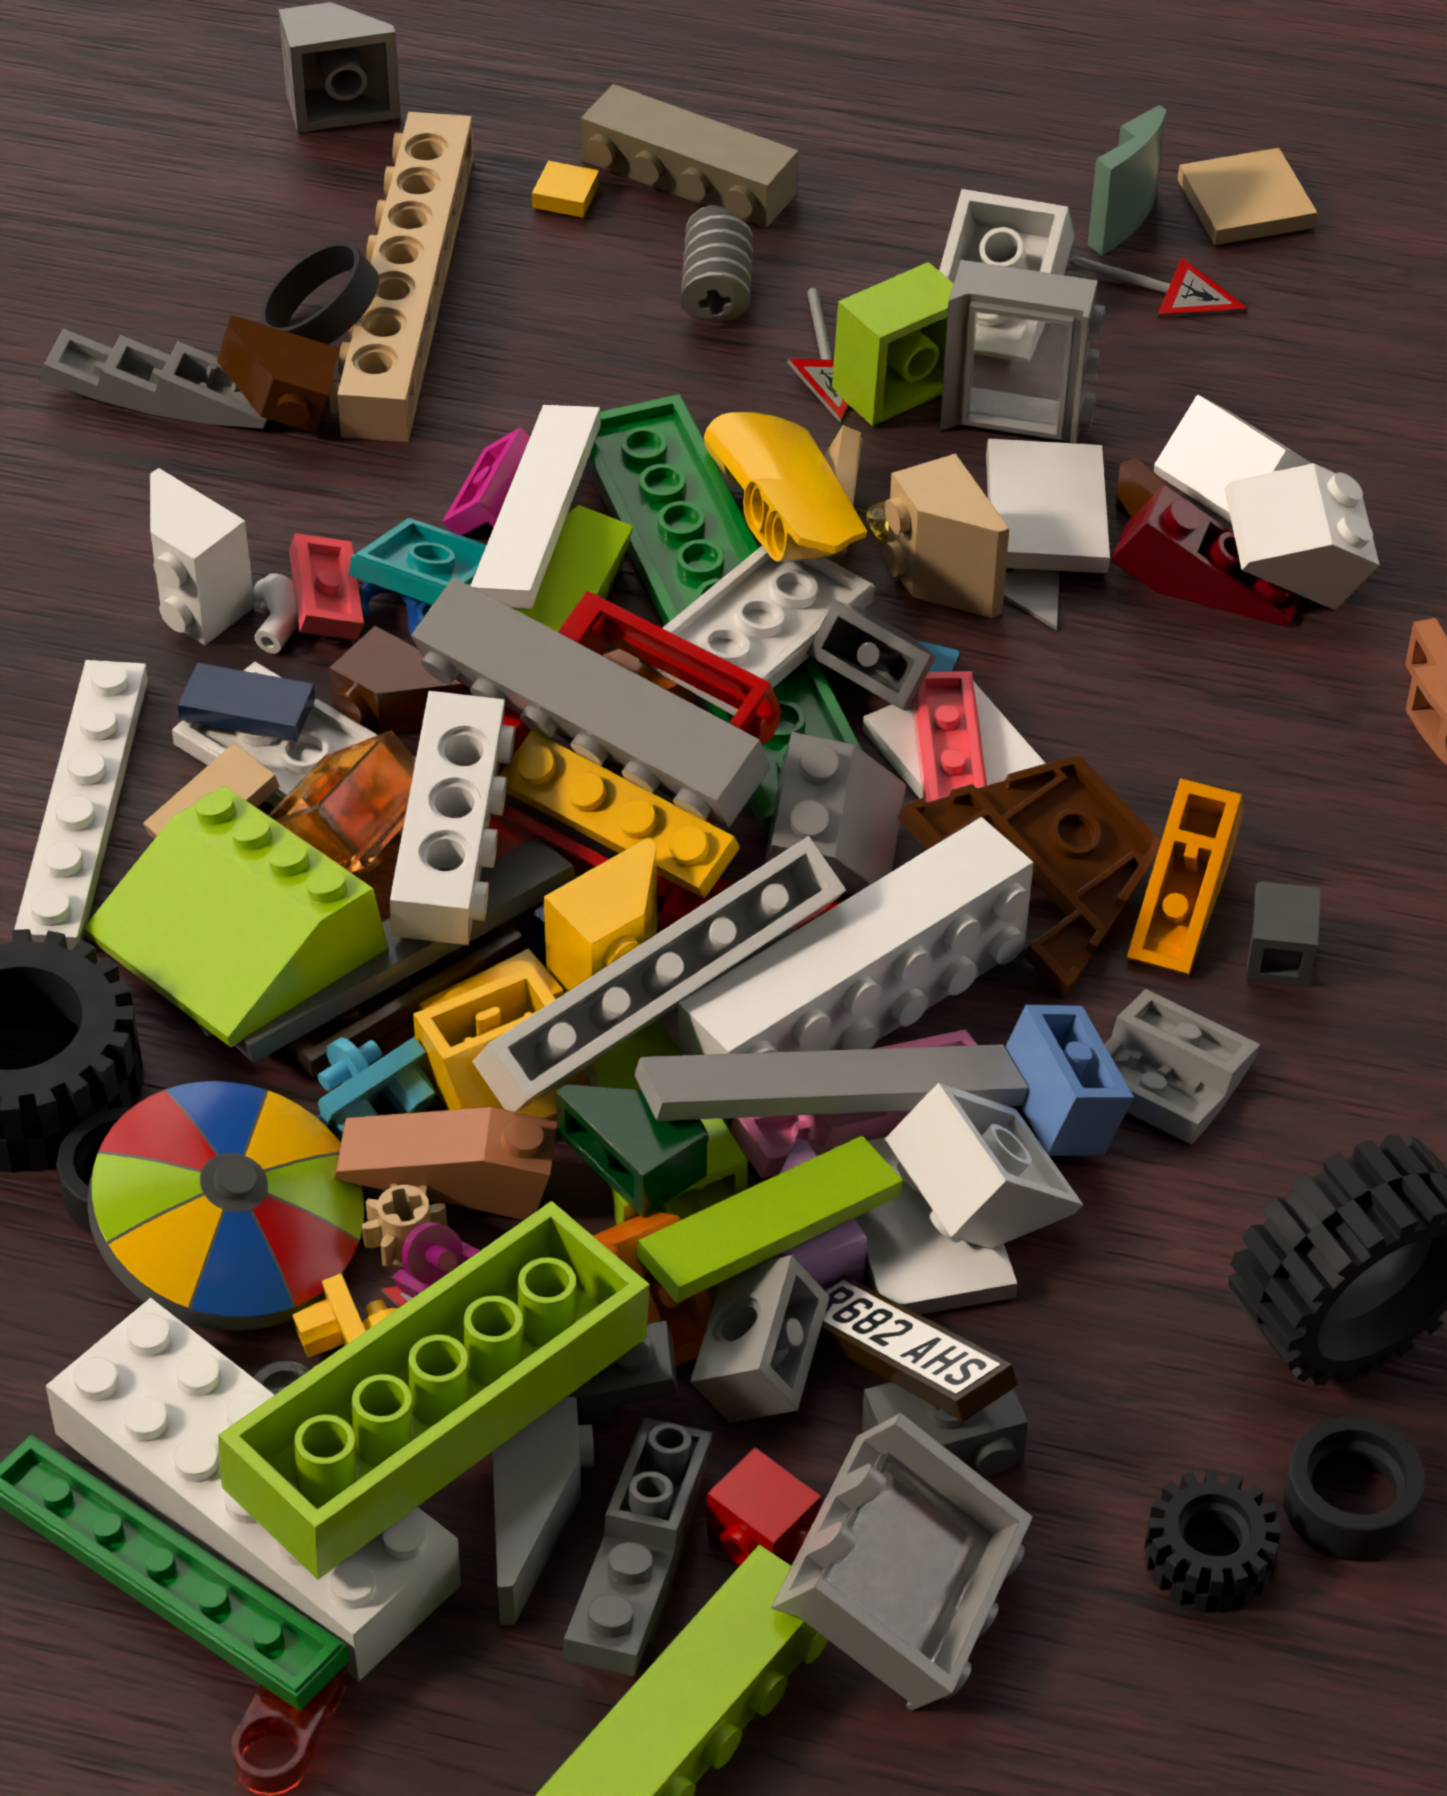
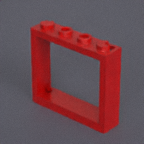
(597, 625)

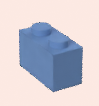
(1072, 1081)

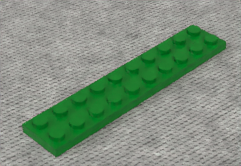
(687, 539)

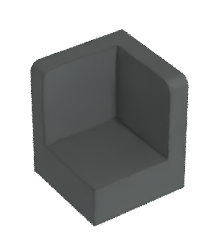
(1284, 934)

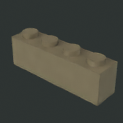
(689, 155)

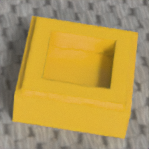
(565, 189)

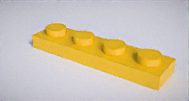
(618, 812)

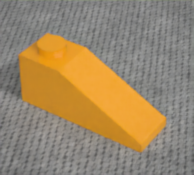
(1186, 876)

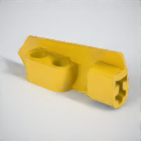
(787, 485)

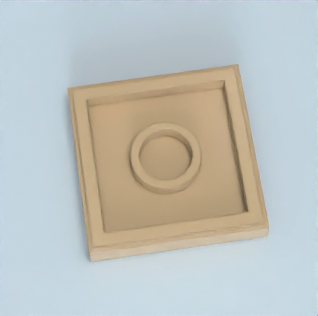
(1247, 196)

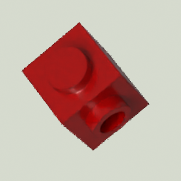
(760, 1507)

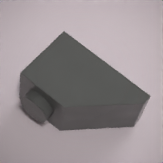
(871, 653)

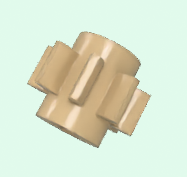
(395, 1216)

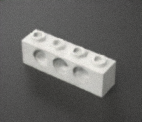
(444, 903)

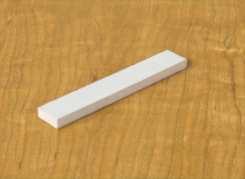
(537, 505)

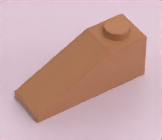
(463, 1156)

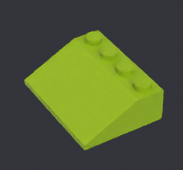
(236, 917)

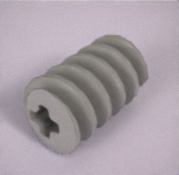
(716, 265)

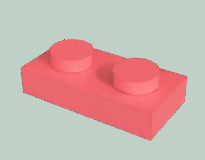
(324, 591)

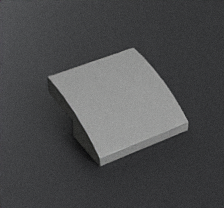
(1177, 1064)

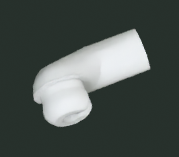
(283, 620)

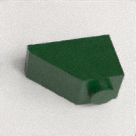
(627, 1146)

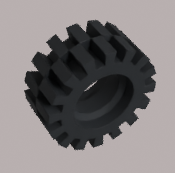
(1206, 1575)

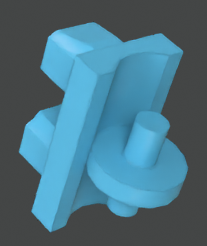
(392, 1076)

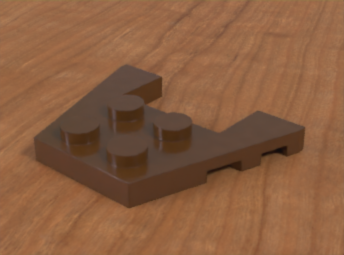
(1082, 845)

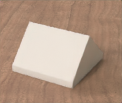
(1216, 448)

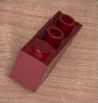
(1196, 560)

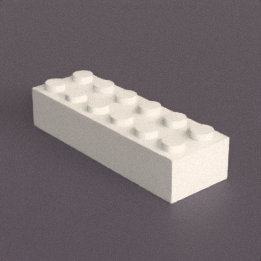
(872, 956)
(150, 1419)

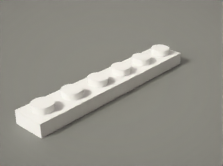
(83, 801)

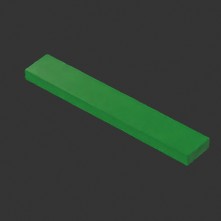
(169, 1574)

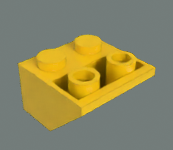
(465, 1024)

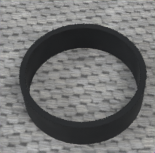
(309, 274)

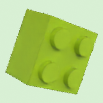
(892, 344)

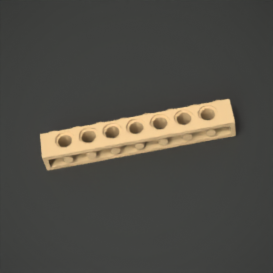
(412, 255)

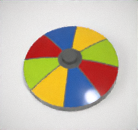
(223, 1205)

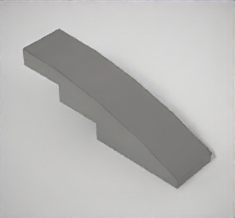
(141, 378)

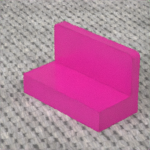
(487, 484)

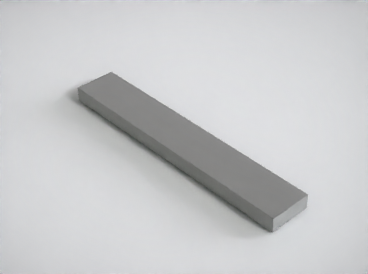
(822, 1081)

